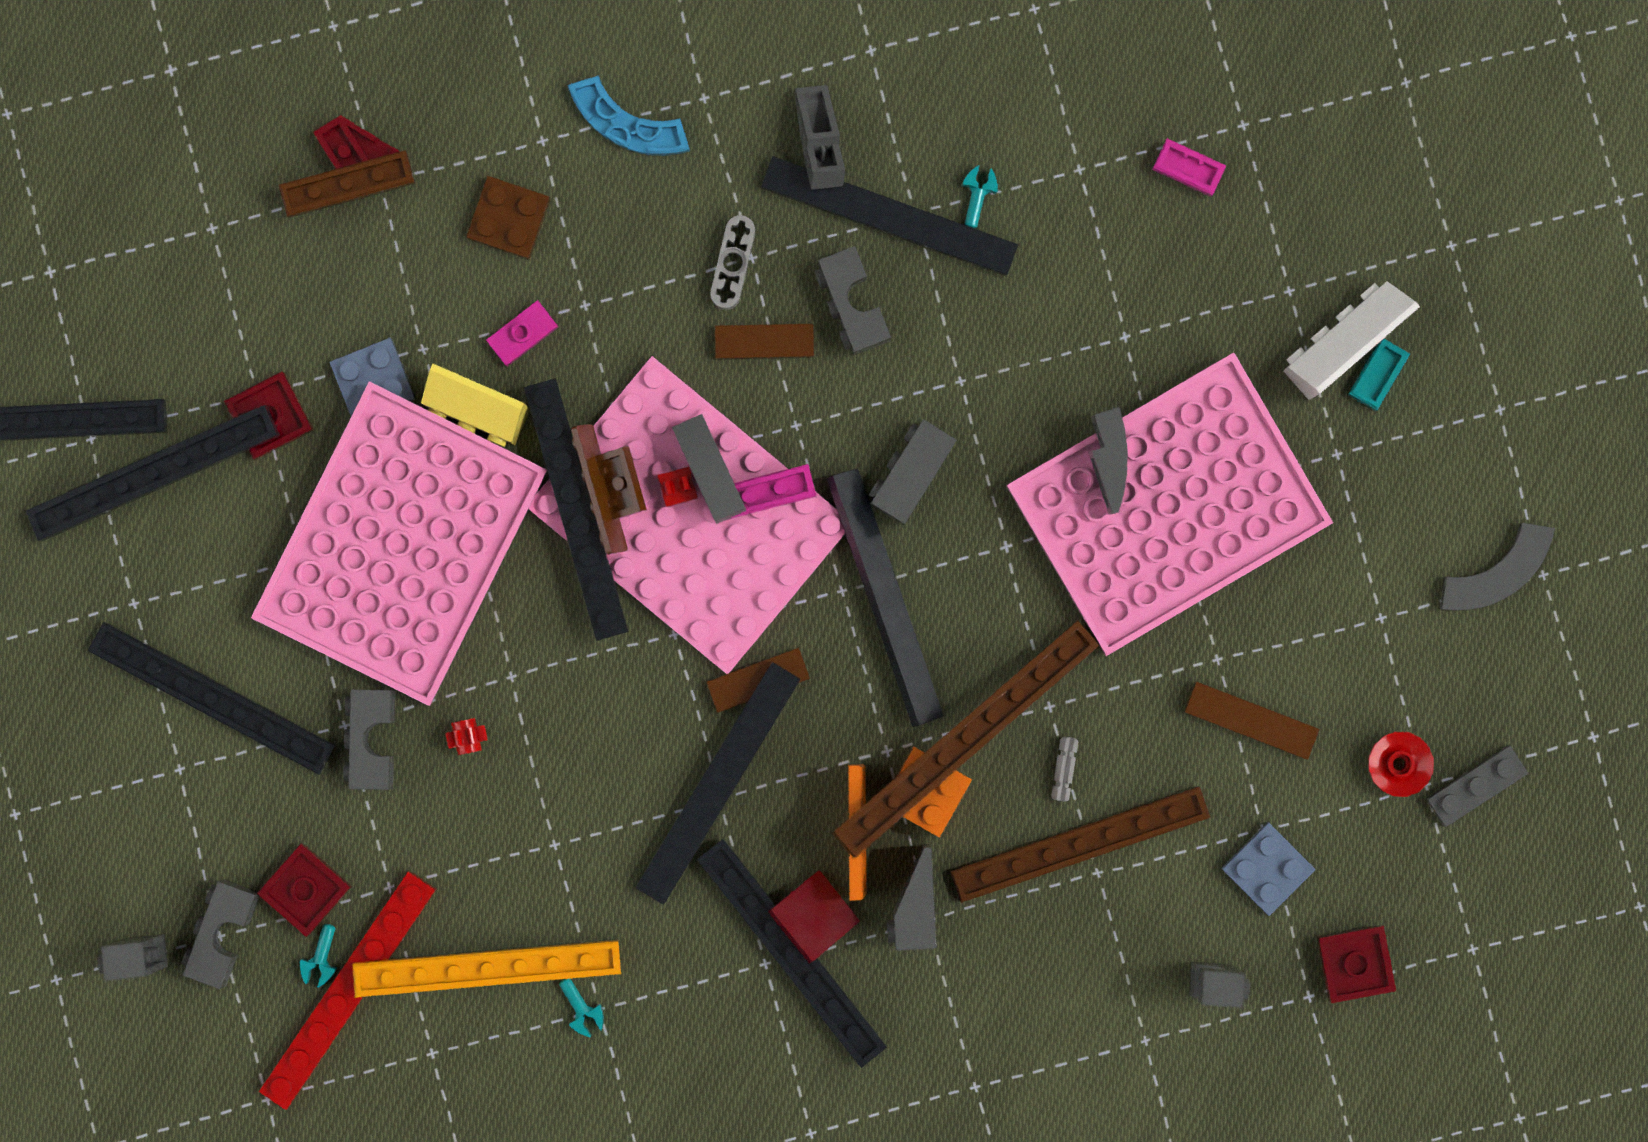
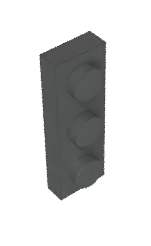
(1476, 786)

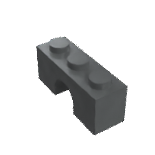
(839, 275)
(365, 767)
(208, 959)
(1218, 984)

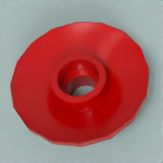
(1417, 764)

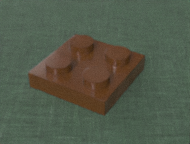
(508, 217)

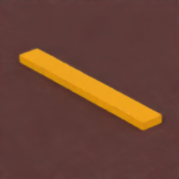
(486, 968)

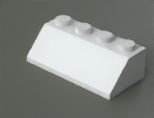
(1349, 339)

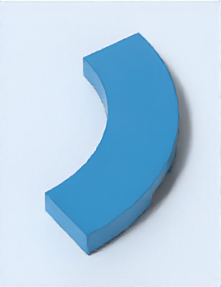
(625, 129)

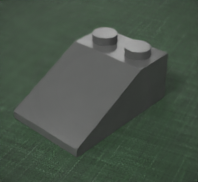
(914, 912)

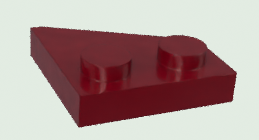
(350, 144)

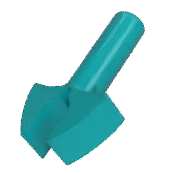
(978, 195)
(320, 957)
(581, 1008)

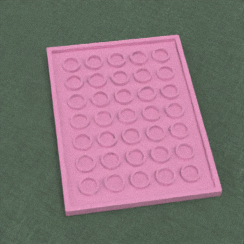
(1199, 508)
(399, 543)
(699, 576)

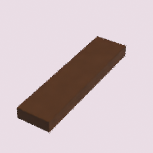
(347, 184)
(1251, 720)

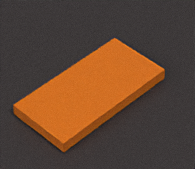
(857, 800)

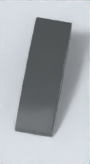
(819, 137)
(1111, 458)
(709, 469)

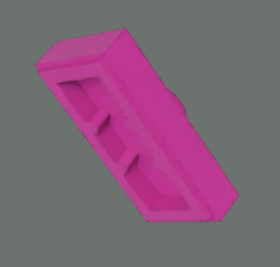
(1189, 167)
(522, 333)

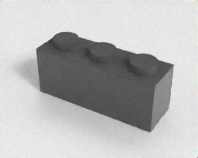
(911, 471)
(133, 957)

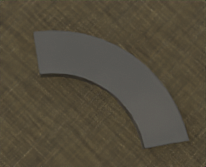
(1505, 577)

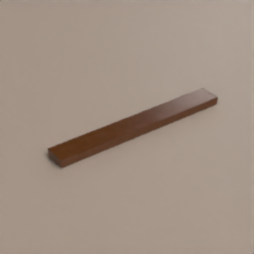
(1080, 844)

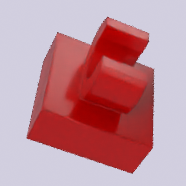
(677, 486)

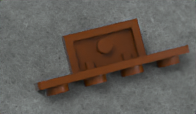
(610, 484)

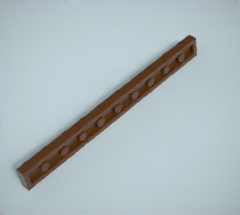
(965, 740)

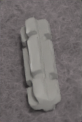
(1064, 769)

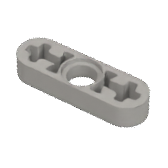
(719, 284)

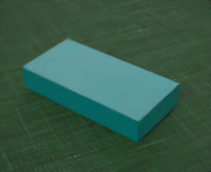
(1378, 374)

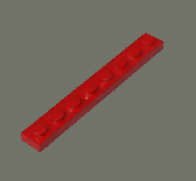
(340, 999)

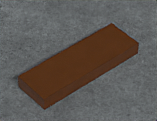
(764, 341)
(739, 685)

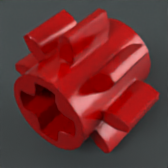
(466, 736)

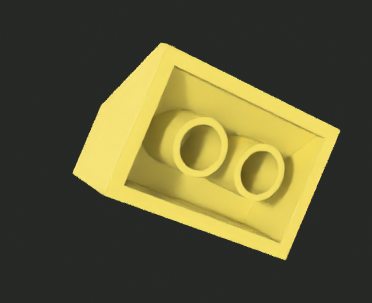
(474, 406)

